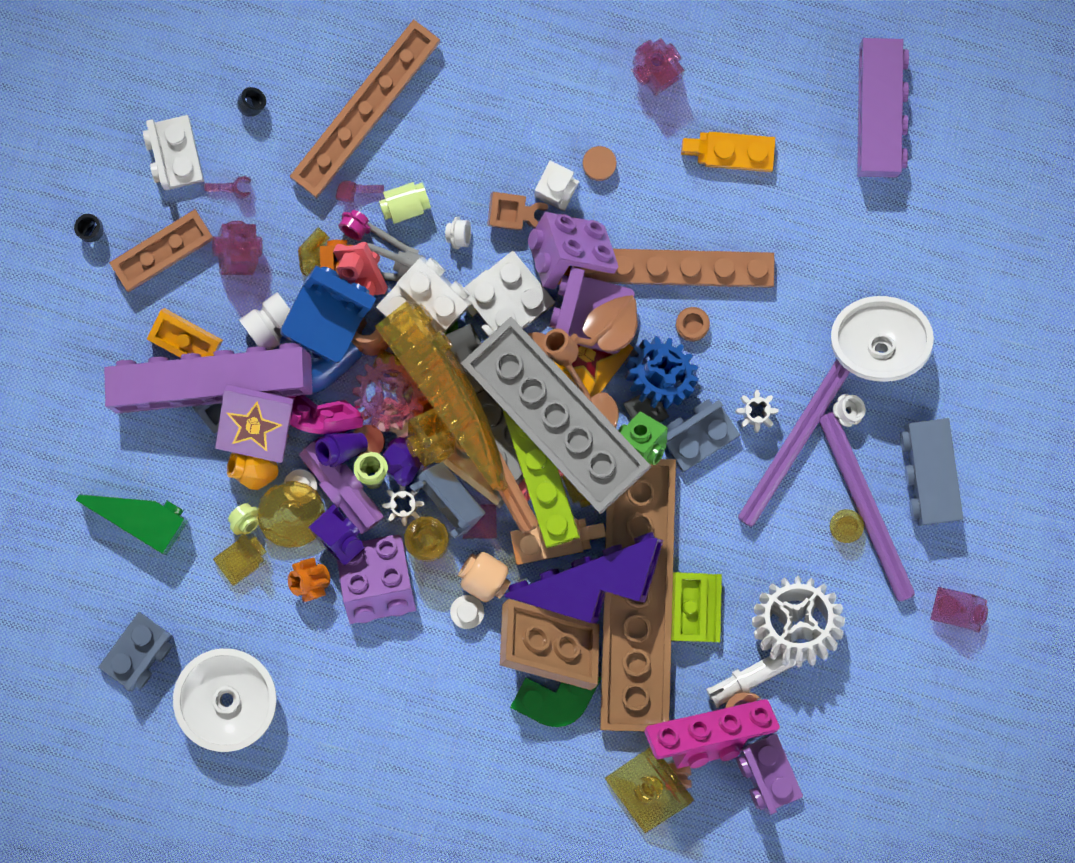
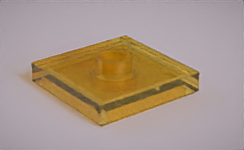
(649, 789)

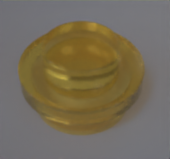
(846, 526)

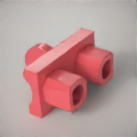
(360, 266)

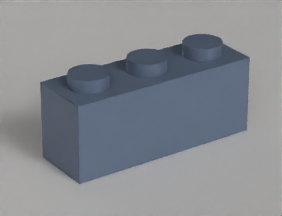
(932, 472)

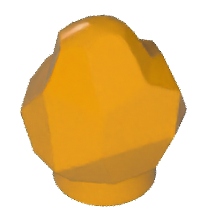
(251, 471)

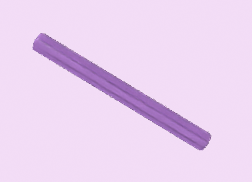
(793, 444)
(866, 507)

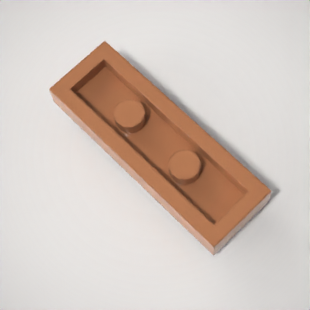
(161, 250)

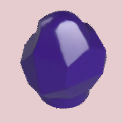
(400, 462)

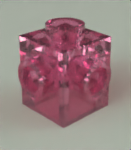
(657, 77)
(237, 248)

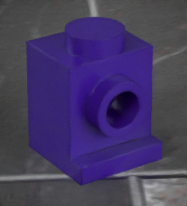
(337, 535)

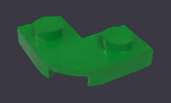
(550, 707)

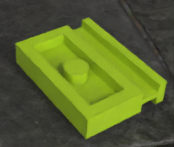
(696, 607)

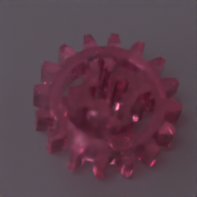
(378, 404)

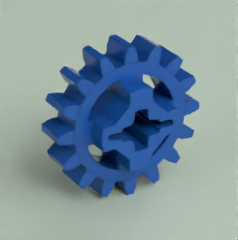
(661, 372)

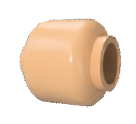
(484, 577)

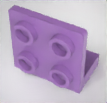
(770, 774)

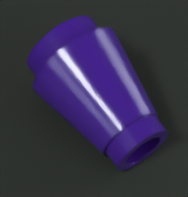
(338, 448)

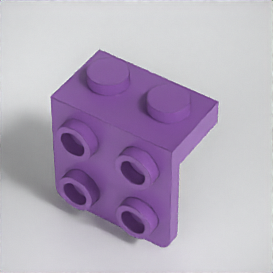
(572, 242)
(580, 298)
(377, 581)

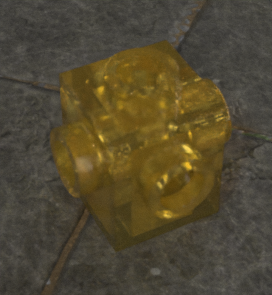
(429, 438)

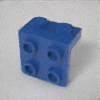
(326, 314)

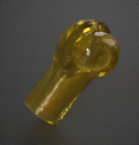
(309, 251)

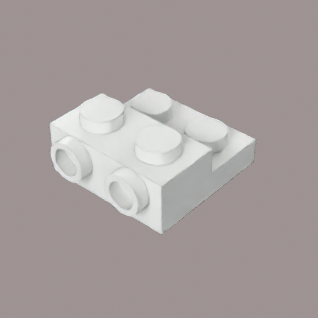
(428, 287)
(507, 292)

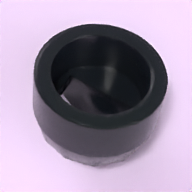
(255, 101)
(84, 226)

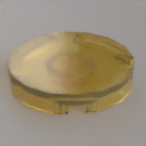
(288, 512)

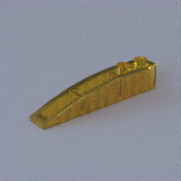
(444, 384)

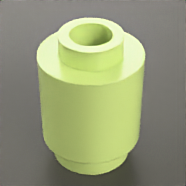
(404, 202)

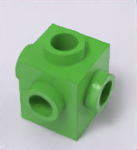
(646, 437)

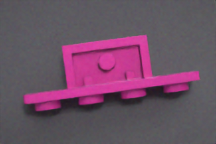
(712, 734)

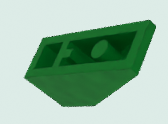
(144, 519)

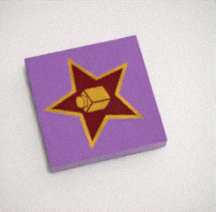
(254, 423)

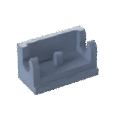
(450, 498)

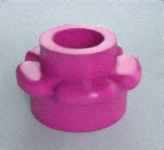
(354, 224)

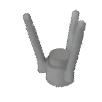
(403, 260)

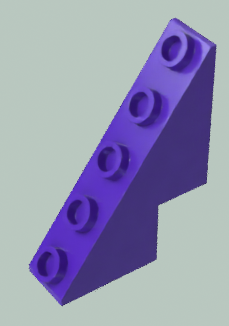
(582, 588)

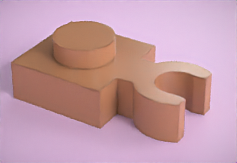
(509, 211)

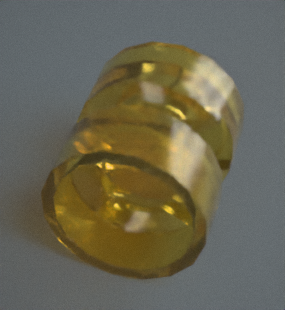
(426, 539)

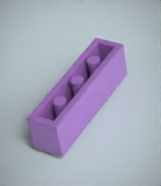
(881, 107)

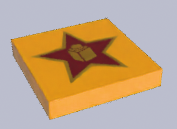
(597, 367)

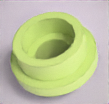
(243, 519)

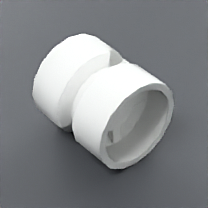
(266, 324)

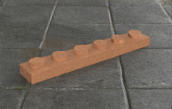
(365, 109)
(689, 268)

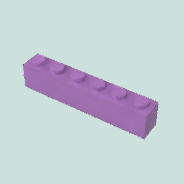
(203, 379)

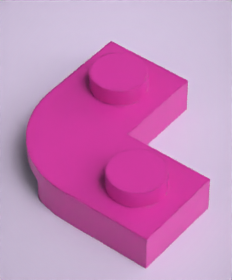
(324, 418)

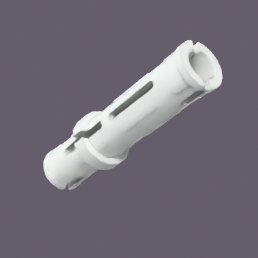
(747, 679)

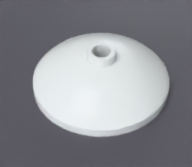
(884, 326)
(200, 707)

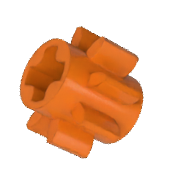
(308, 579)

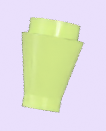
(371, 463)

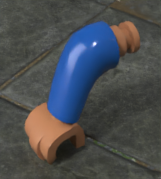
(326, 373)

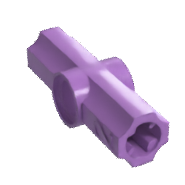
(343, 490)

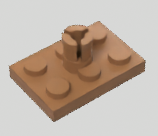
(549, 644)

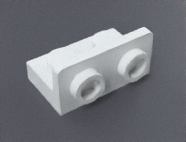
(174, 152)

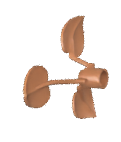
(610, 327)

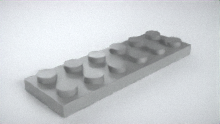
(556, 415)

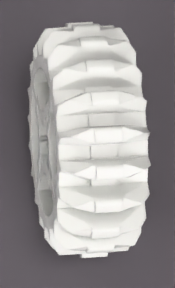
(818, 639)

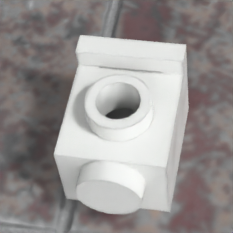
(556, 186)

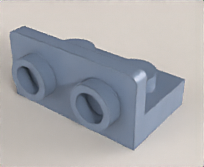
(700, 435)
(136, 652)

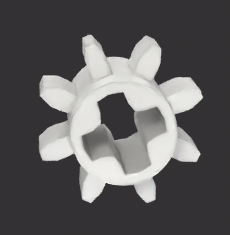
(755, 402)
(403, 514)

